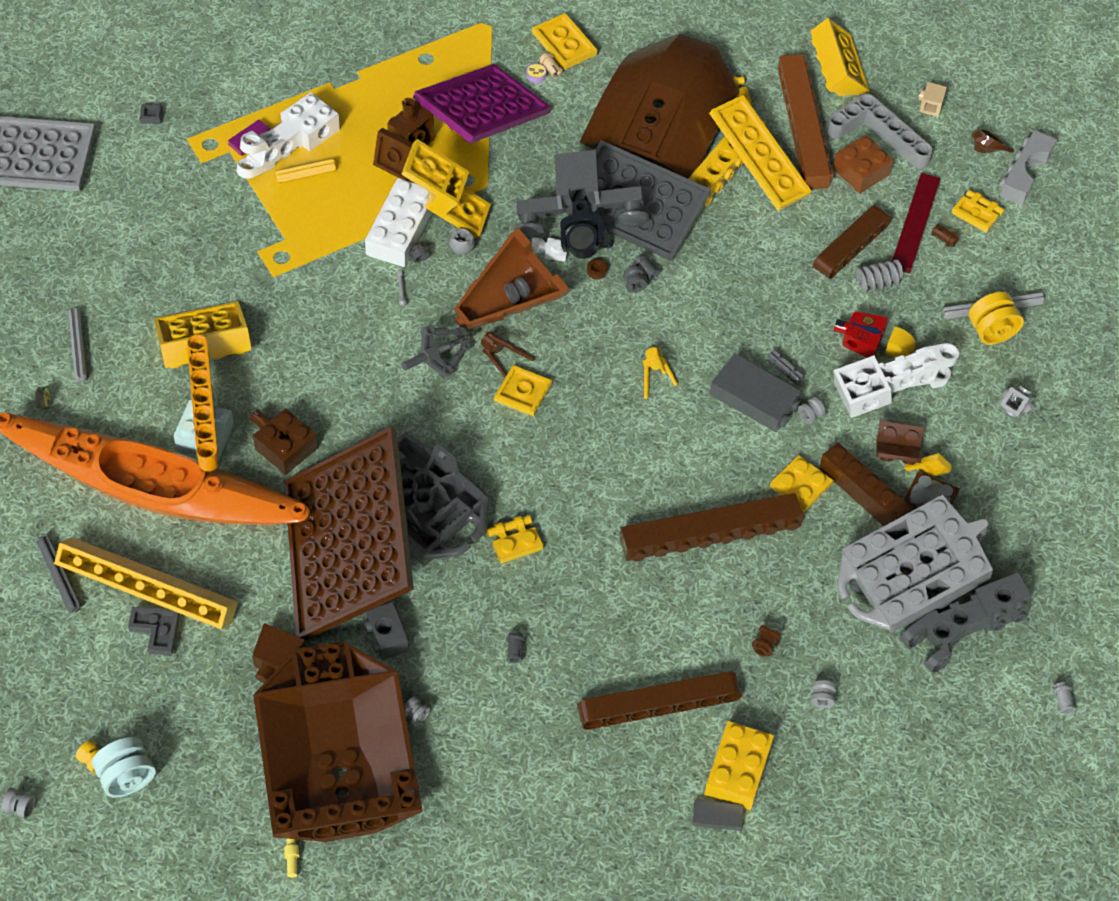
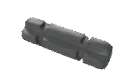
(786, 367)

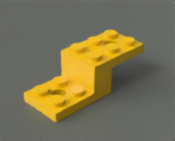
(446, 188)

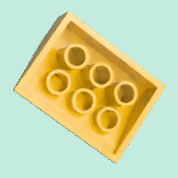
(219, 324)

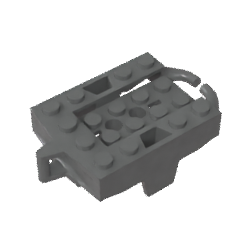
(449, 497)

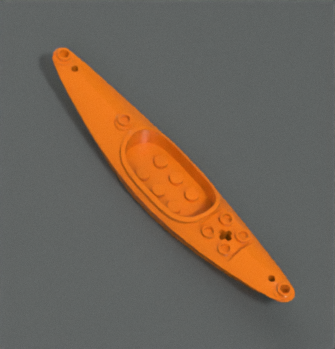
(151, 475)

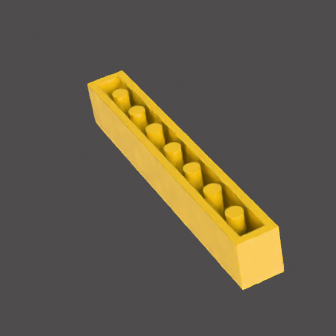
(146, 582)

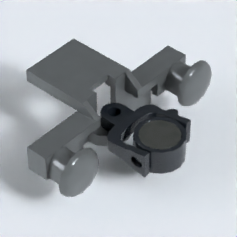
(578, 172)

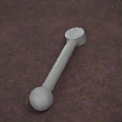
(402, 302)

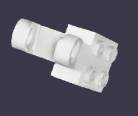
(303, 124)
(869, 384)

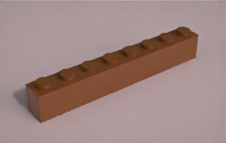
(804, 122)

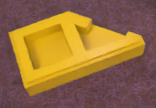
(931, 465)

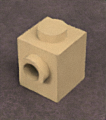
(932, 99)

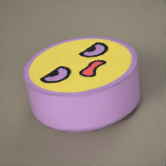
(536, 73)

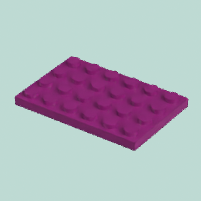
(481, 103)

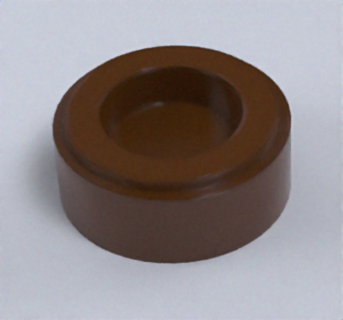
(597, 269)

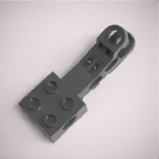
(989, 609)

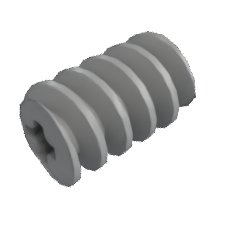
(879, 275)

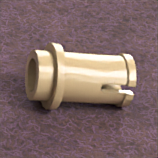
(549, 63)

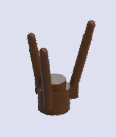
(493, 343)

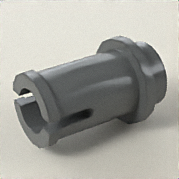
(648, 268)
(514, 642)

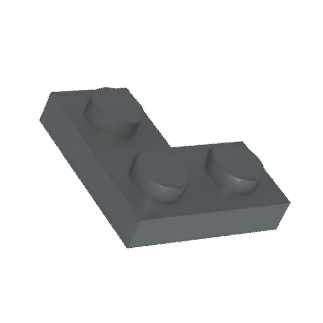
(161, 625)

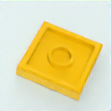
(523, 390)

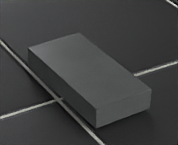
(718, 815)

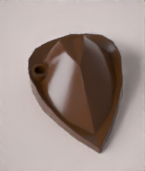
(987, 142)

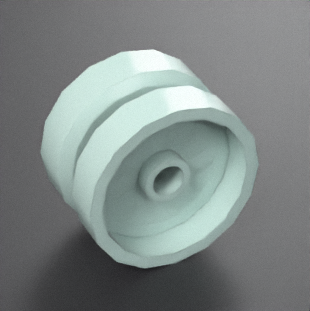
(123, 767)

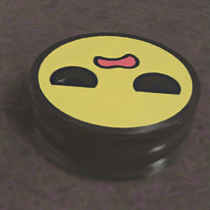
(42, 397)

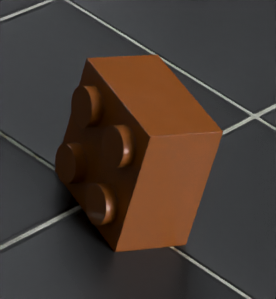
(862, 164)

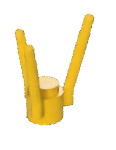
(656, 361)

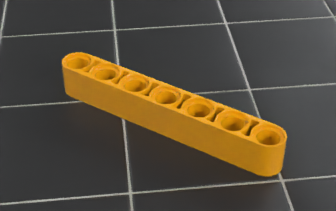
(202, 403)

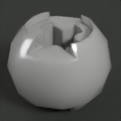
(461, 241)

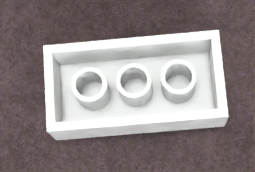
(399, 223)

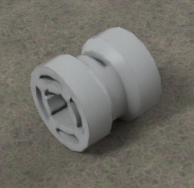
(18, 803)

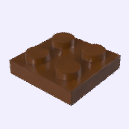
(391, 153)

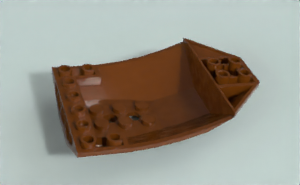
(690, 82)
(329, 712)

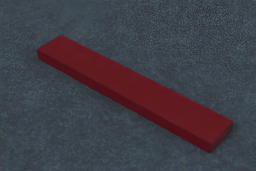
(916, 221)

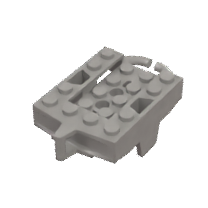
(905, 597)

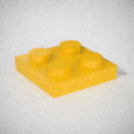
(804, 480)

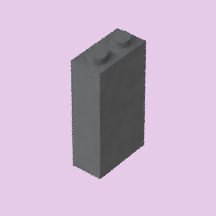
(756, 393)

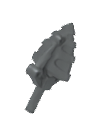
(431, 354)

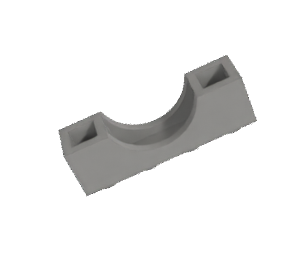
(1035, 152)

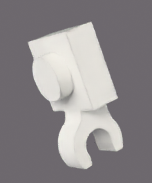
(551, 248)

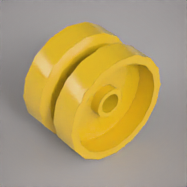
(995, 318)

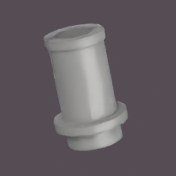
(1063, 693)

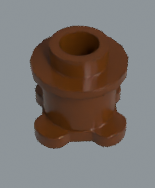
(765, 642)

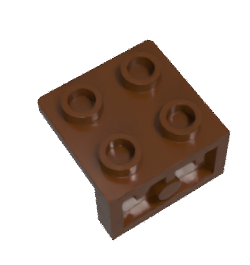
(899, 441)

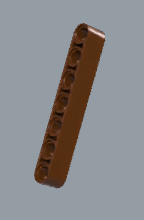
(659, 700)

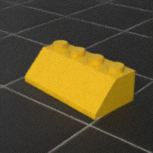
(839, 59)

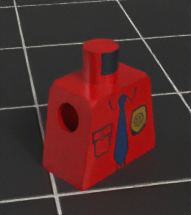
(862, 332)

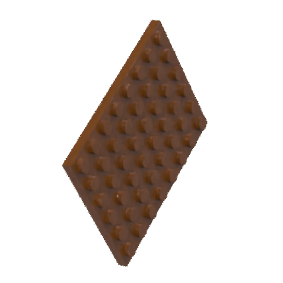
(356, 537)

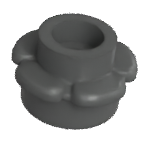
(419, 253)

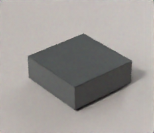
(151, 114)

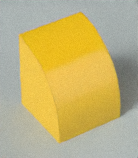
(900, 343)

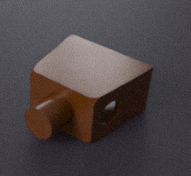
(272, 650)

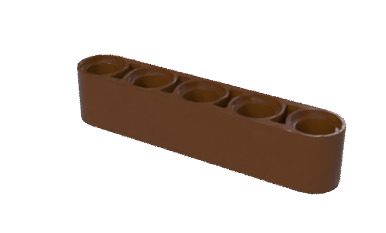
(852, 241)

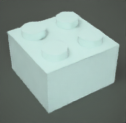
(185, 434)

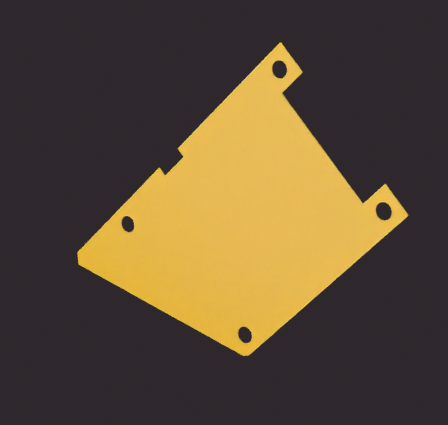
(341, 205)

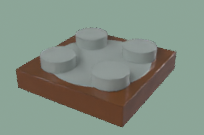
(927, 488)

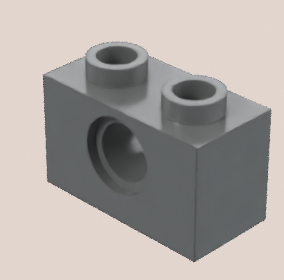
(391, 643)

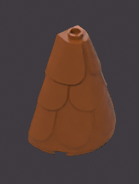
(486, 299)

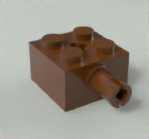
(413, 122)
(283, 440)

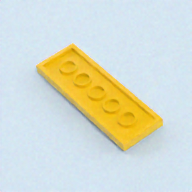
(760, 152)

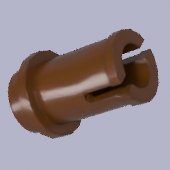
(945, 235)

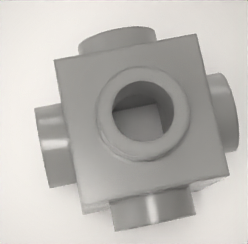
(1011, 404)

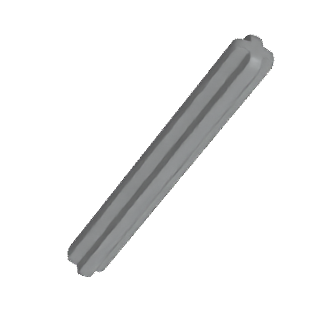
(1020, 301)

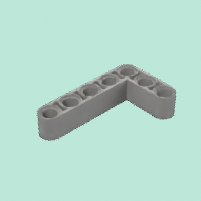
(885, 124)

